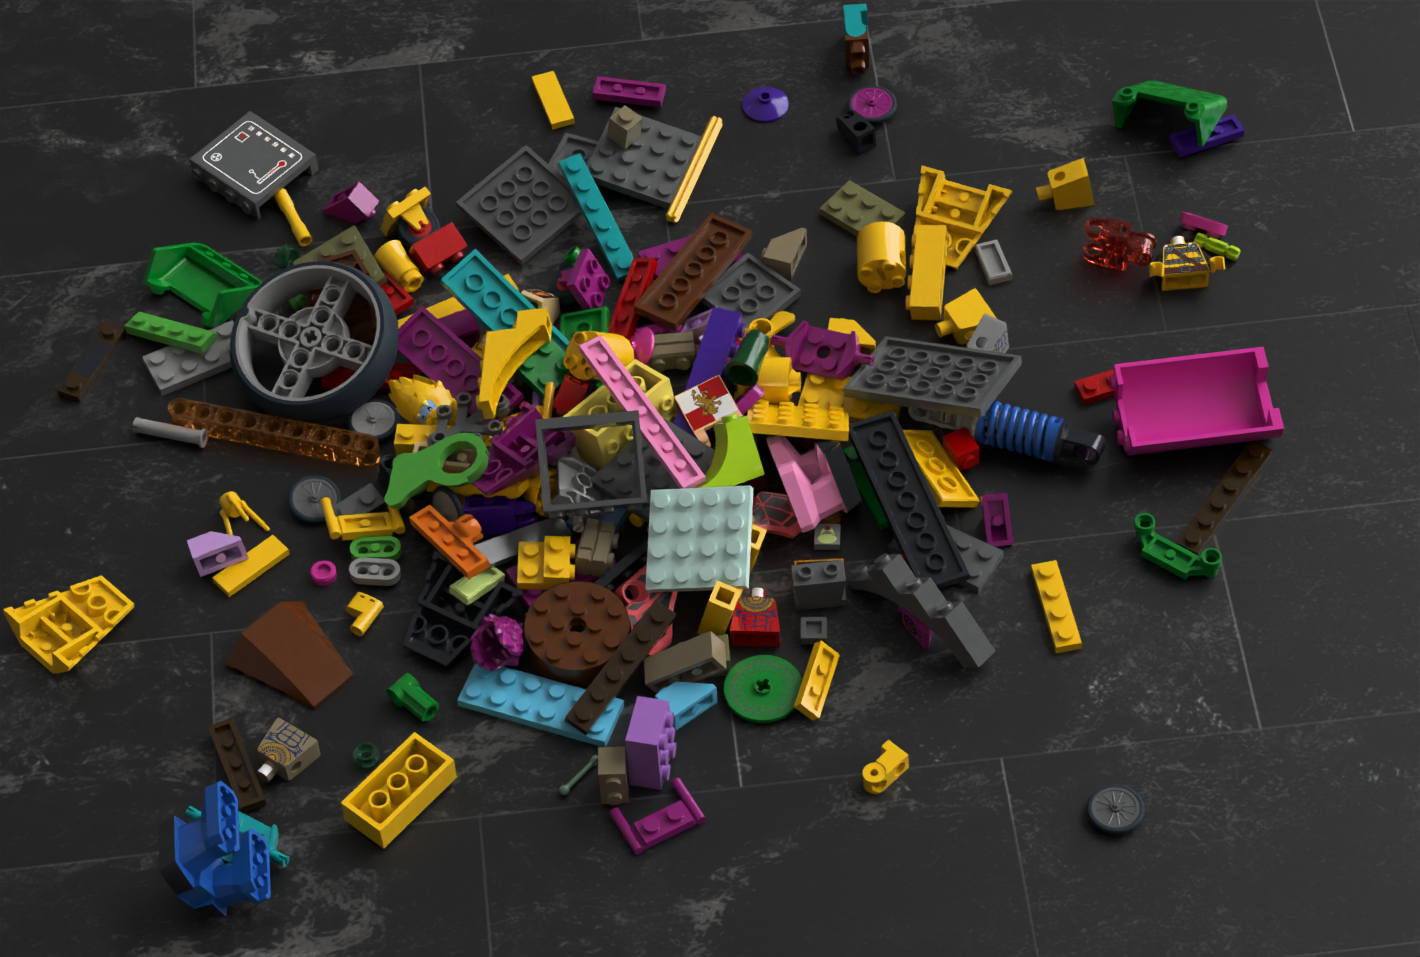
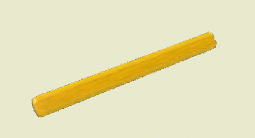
(694, 169)

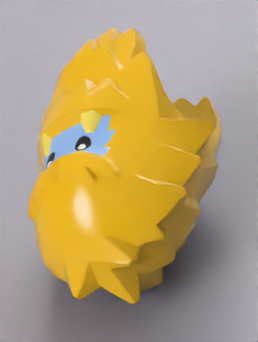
(420, 398)

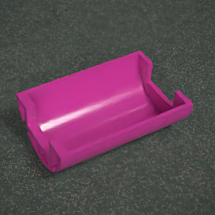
(1194, 401)

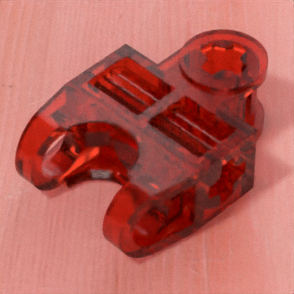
(1111, 243)

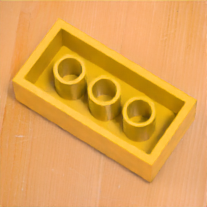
(399, 790)

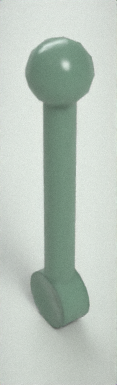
(564, 789)

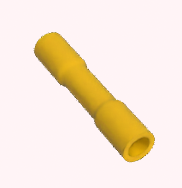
(297, 226)

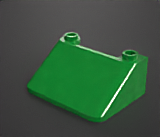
(1199, 106)
(201, 279)

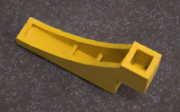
(506, 352)

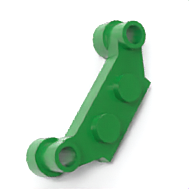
(1172, 556)

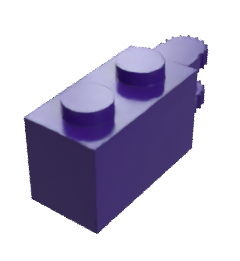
(499, 513)

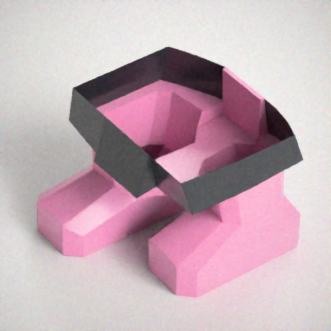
(814, 480)

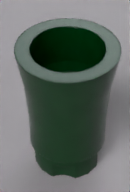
(748, 359)

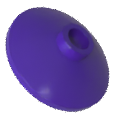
(765, 104)

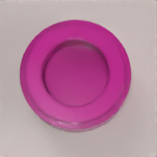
(323, 573)

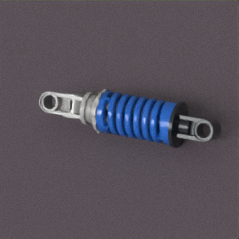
(1022, 432)

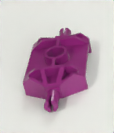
(808, 342)

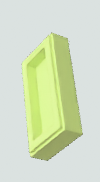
(471, 589)

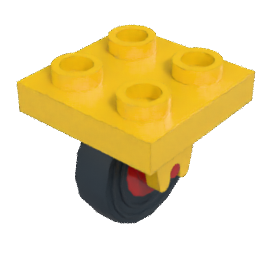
(411, 218)

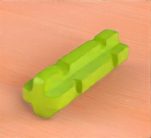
(1217, 246)

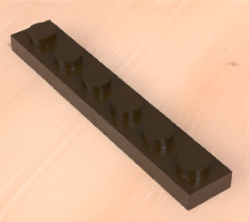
(1224, 497)
(620, 667)

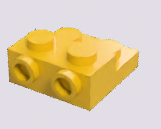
(545, 563)

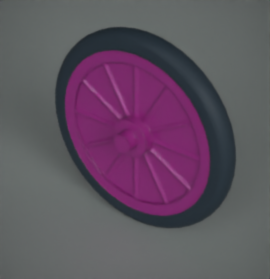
(873, 103)

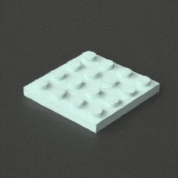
(699, 538)

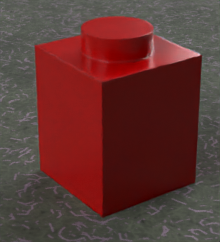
(962, 449)

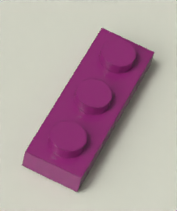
(629, 91)

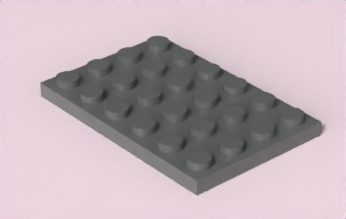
(933, 376)

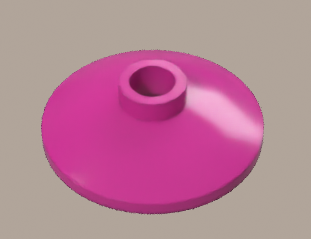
(643, 344)

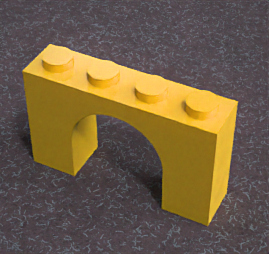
(725, 597)

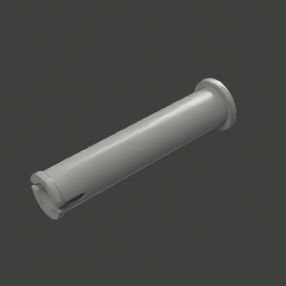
(171, 431)

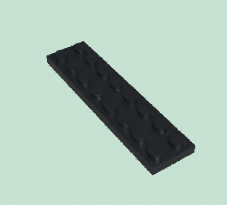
(907, 500)

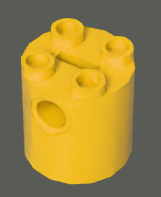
(881, 256)
(578, 365)
(776, 380)

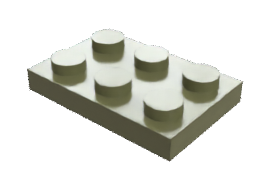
(856, 207)

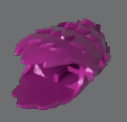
(497, 643)

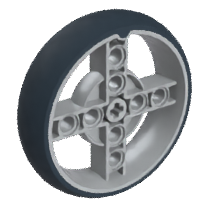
(314, 341)

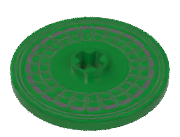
(756, 672)

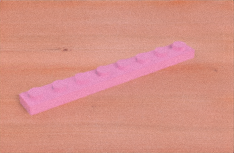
(652, 426)

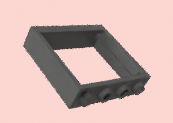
(590, 422)

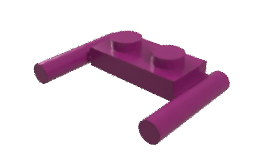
(662, 823)

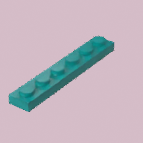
(597, 215)

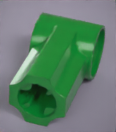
(408, 693)

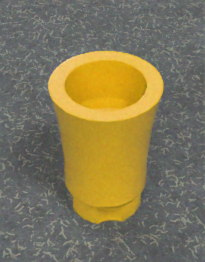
(396, 262)

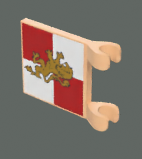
(705, 406)

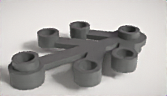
(469, 424)

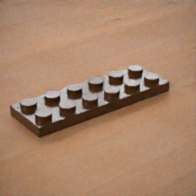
(693, 271)

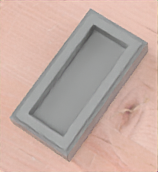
(993, 262)

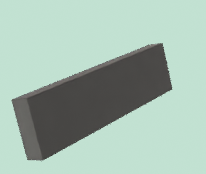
(505, 547)

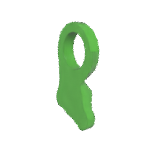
(416, 470)

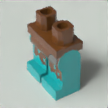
(856, 38)

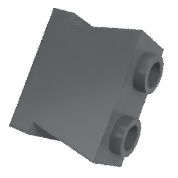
(819, 585)

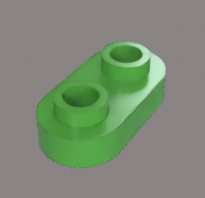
(376, 548)

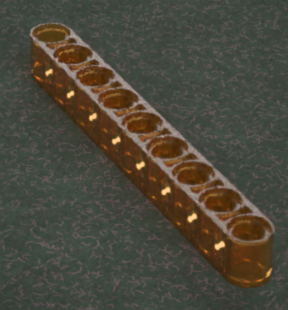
(276, 432)

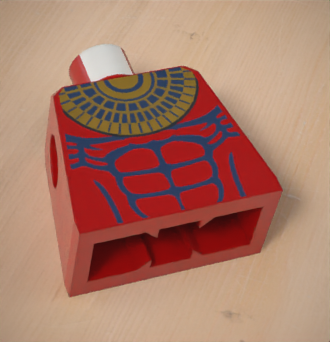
(755, 621)

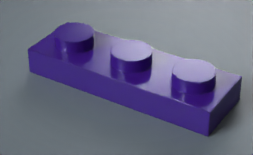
(1226, 130)

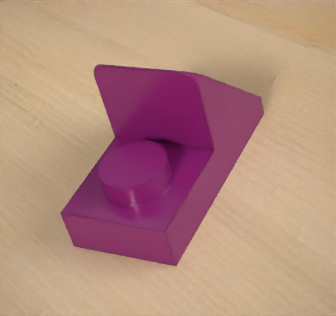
(996, 519)

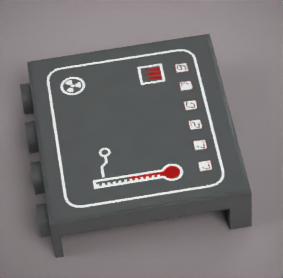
(251, 163)

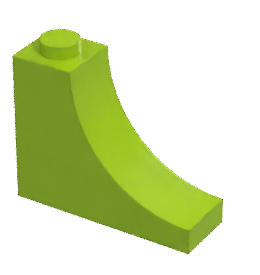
(735, 454)

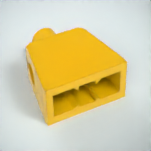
(1068, 186)
(963, 316)

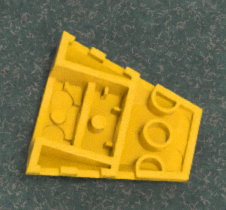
(960, 208)
(68, 623)

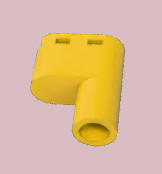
(364, 611)

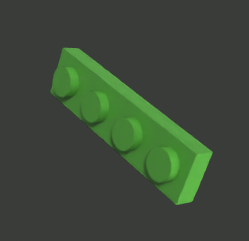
(170, 332)

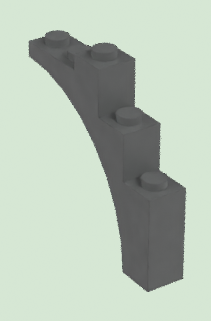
(923, 599)

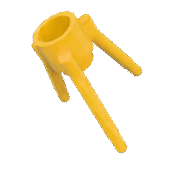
(234, 507)

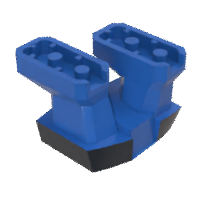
(193, 852)

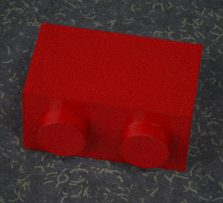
(437, 249)
(569, 394)

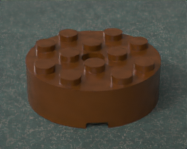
(575, 631)

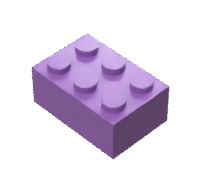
(650, 743)

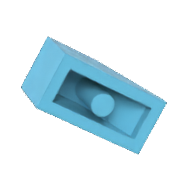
(688, 700)

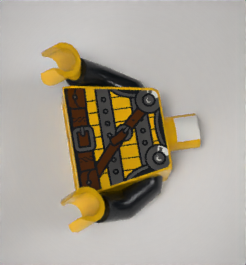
(1184, 265)

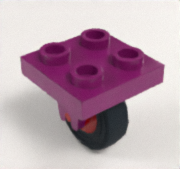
(581, 283)

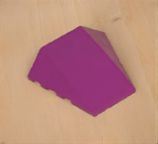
(515, 451)

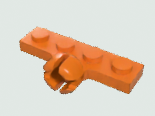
(453, 539)

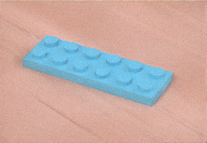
(533, 702)

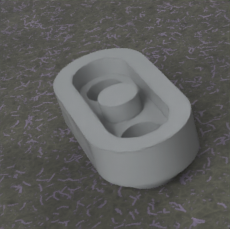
(375, 571)

